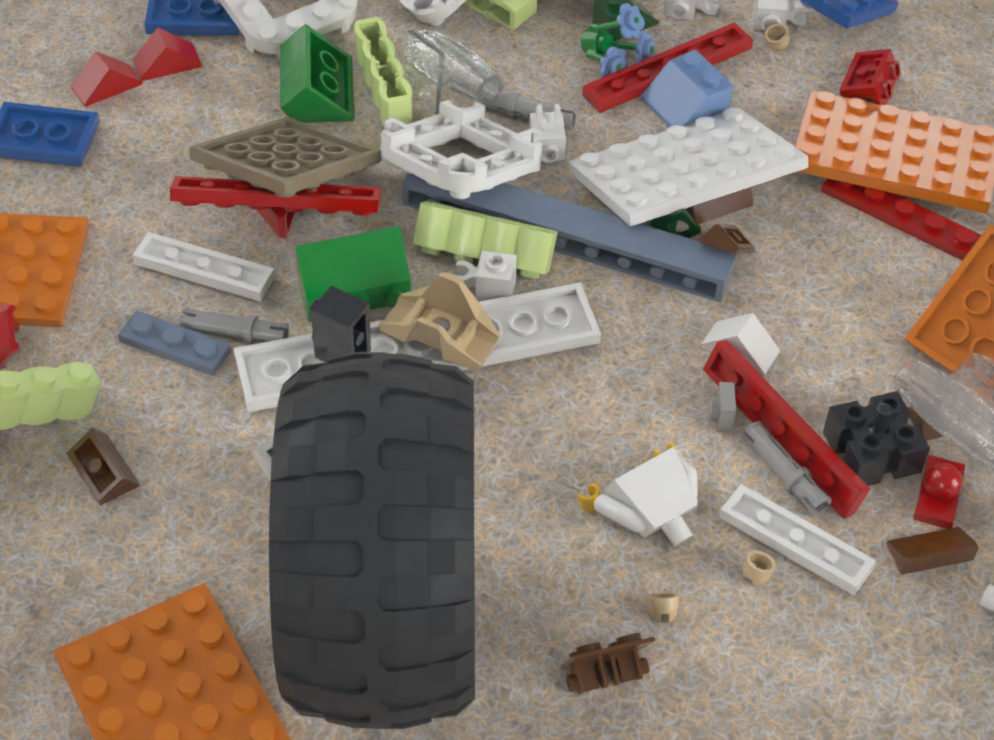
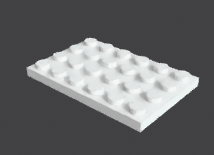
(686, 165)

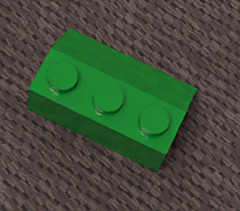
(315, 79)
(361, 264)

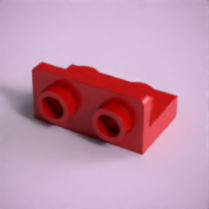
(871, 76)

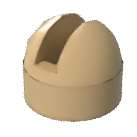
(777, 36)
(762, 560)
(662, 603)

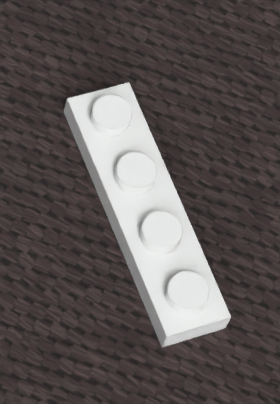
(204, 266)
(797, 539)

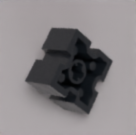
(877, 438)

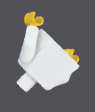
(649, 496)

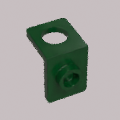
(669, 223)

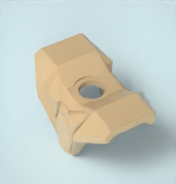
(448, 300)

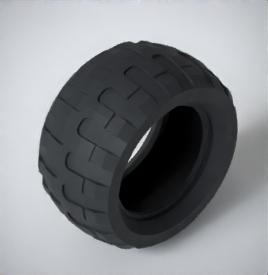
(374, 541)

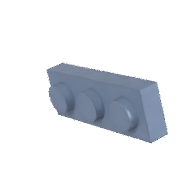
(174, 342)

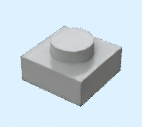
(724, 407)

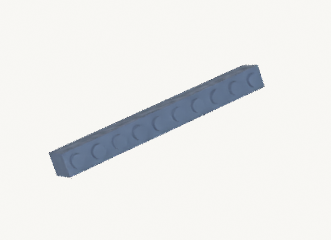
(597, 236)

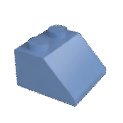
(688, 90)

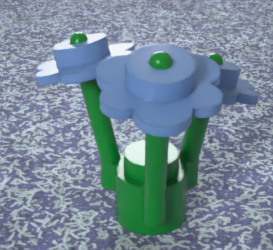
(597, 41)

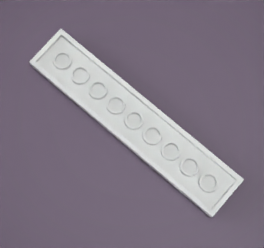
(527, 323)

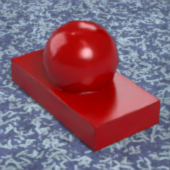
(939, 492)

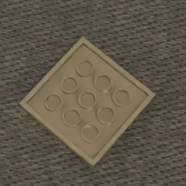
(285, 156)

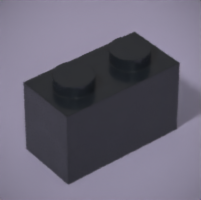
(339, 324)

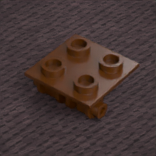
(623, 651)

